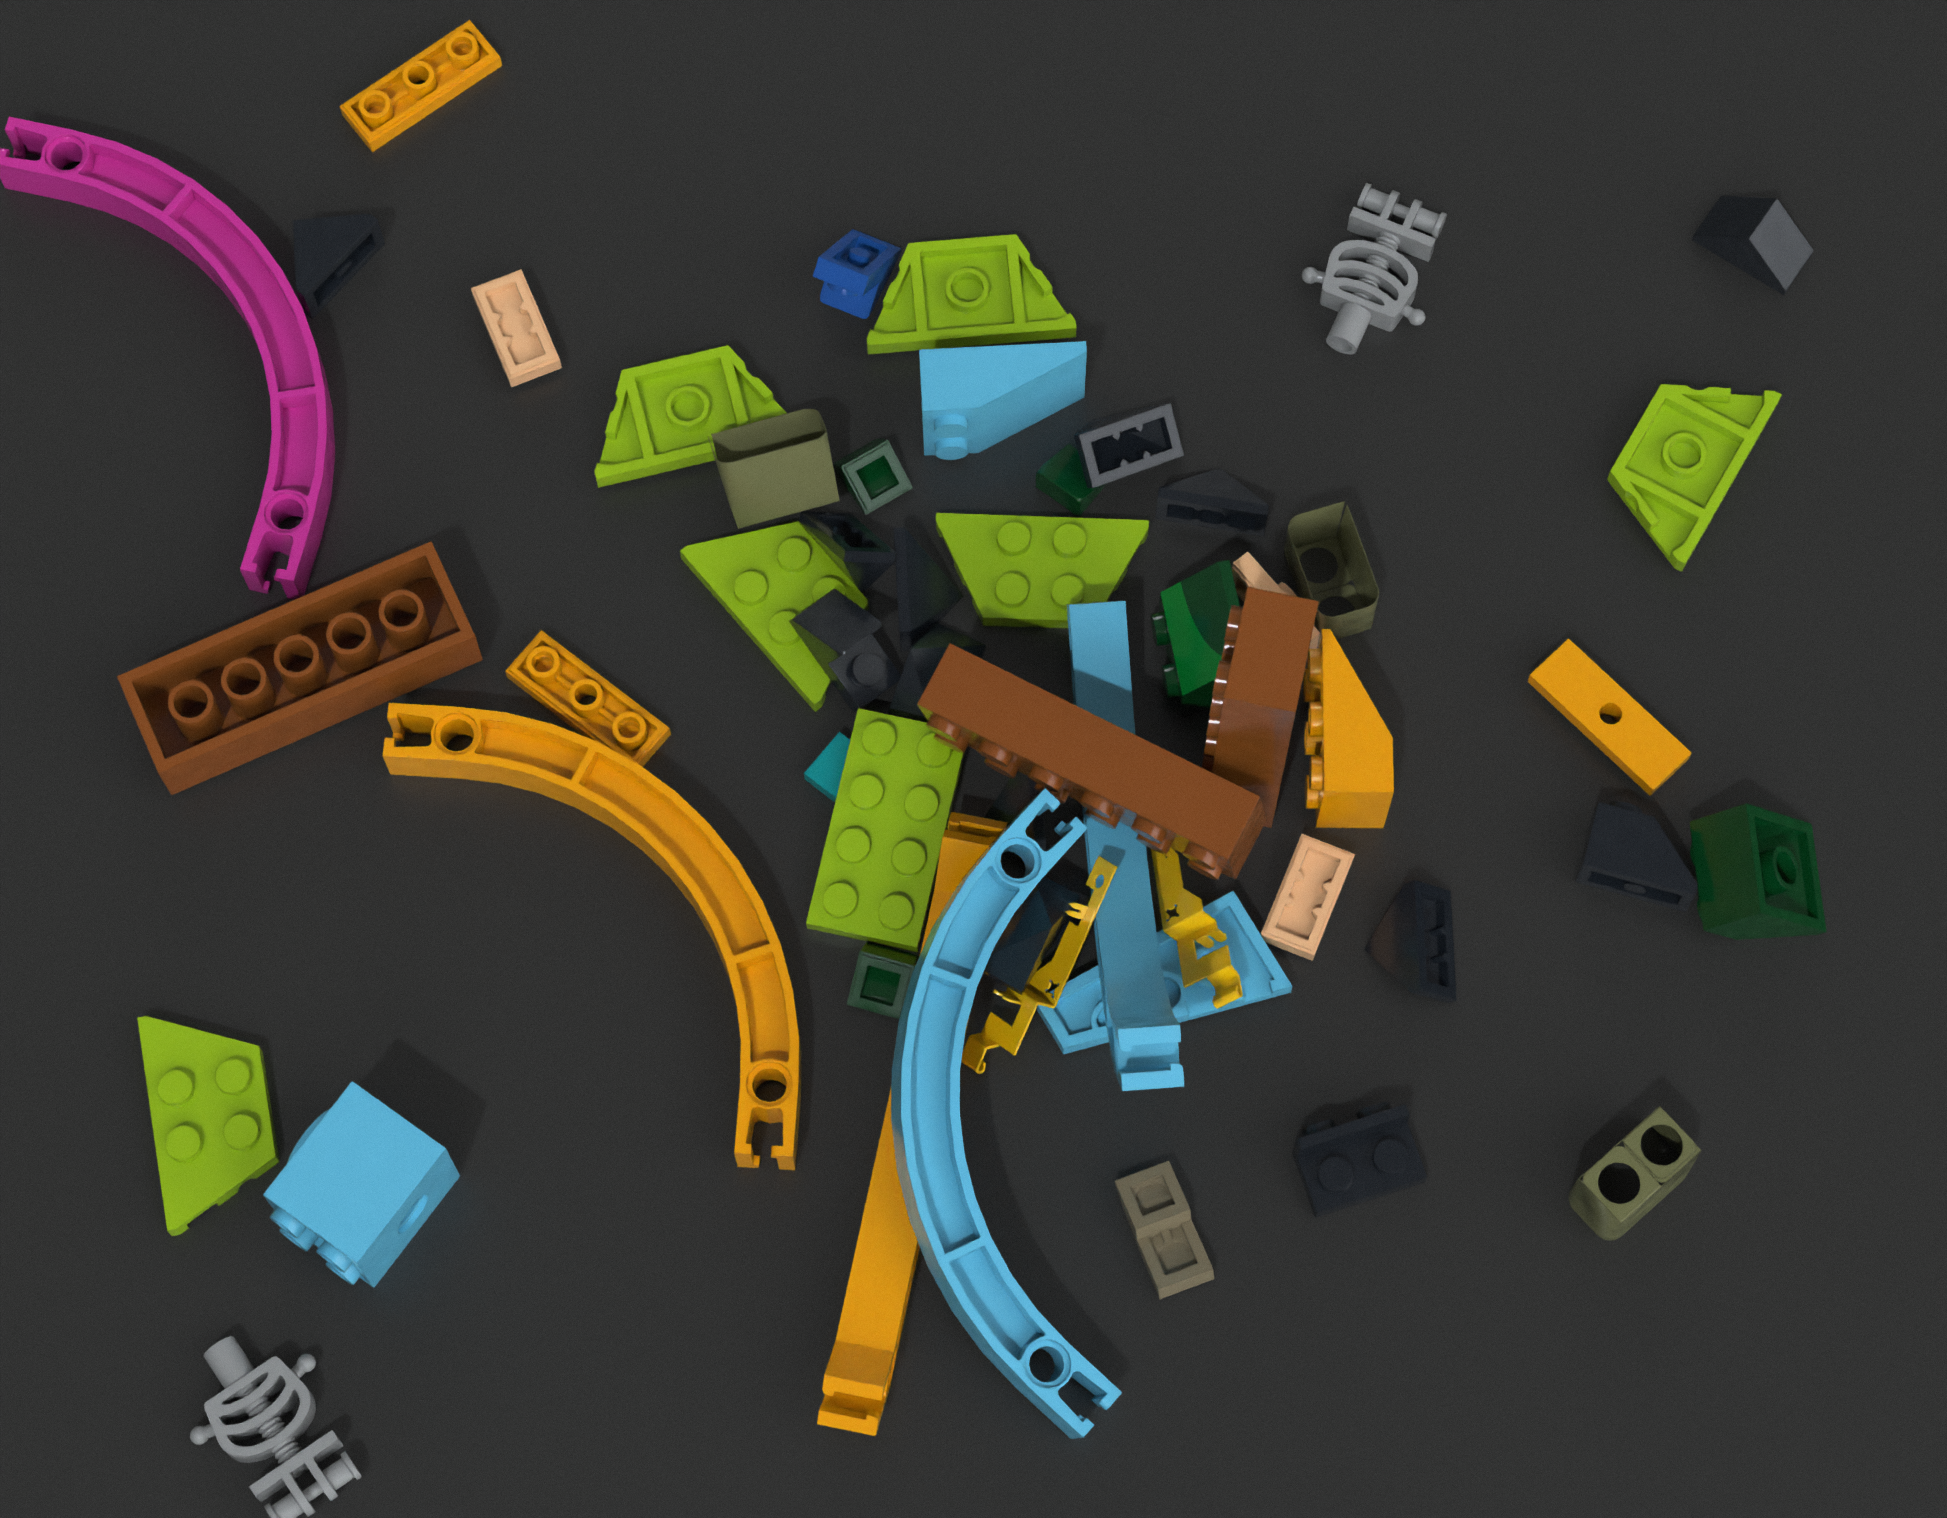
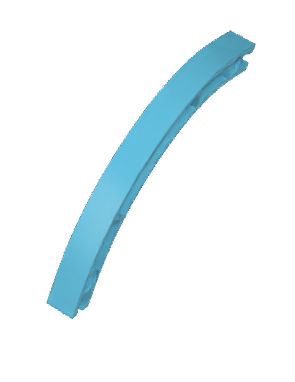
(1132, 982)
(930, 1131)

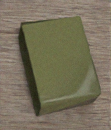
(776, 467)
(1319, 530)
(1613, 1219)

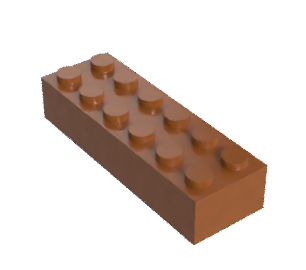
(300, 668)
(1258, 692)
(1092, 762)

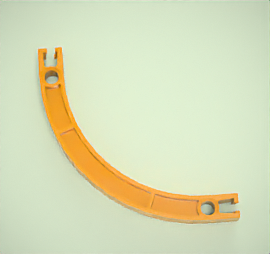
(676, 838)

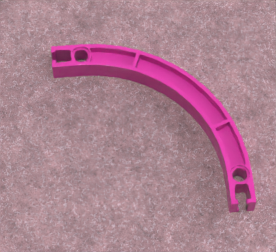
(232, 255)

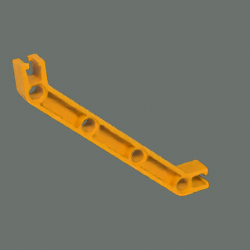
(886, 1246)

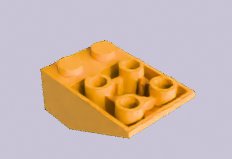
(1352, 747)

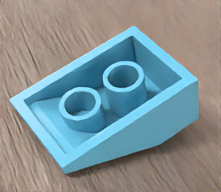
(994, 392)

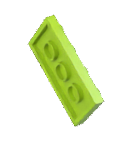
(885, 832)

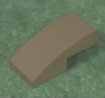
(1164, 1230)

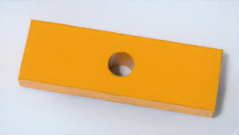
(399, 103)
(562, 679)
(1585, 693)

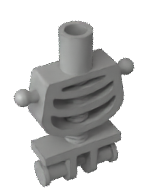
(1359, 270)
(249, 1393)

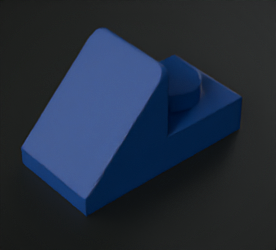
(855, 272)

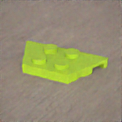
(967, 297)
(672, 409)
(1686, 461)
(1034, 566)
(764, 584)
(206, 1116)

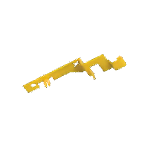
(1190, 926)
(1008, 1036)

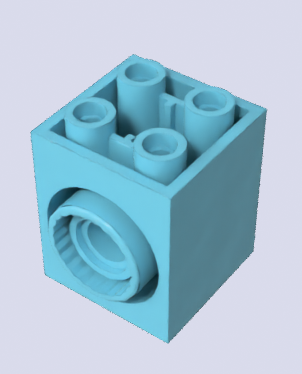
(360, 1186)

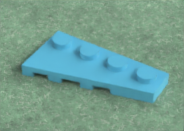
(1079, 1014)

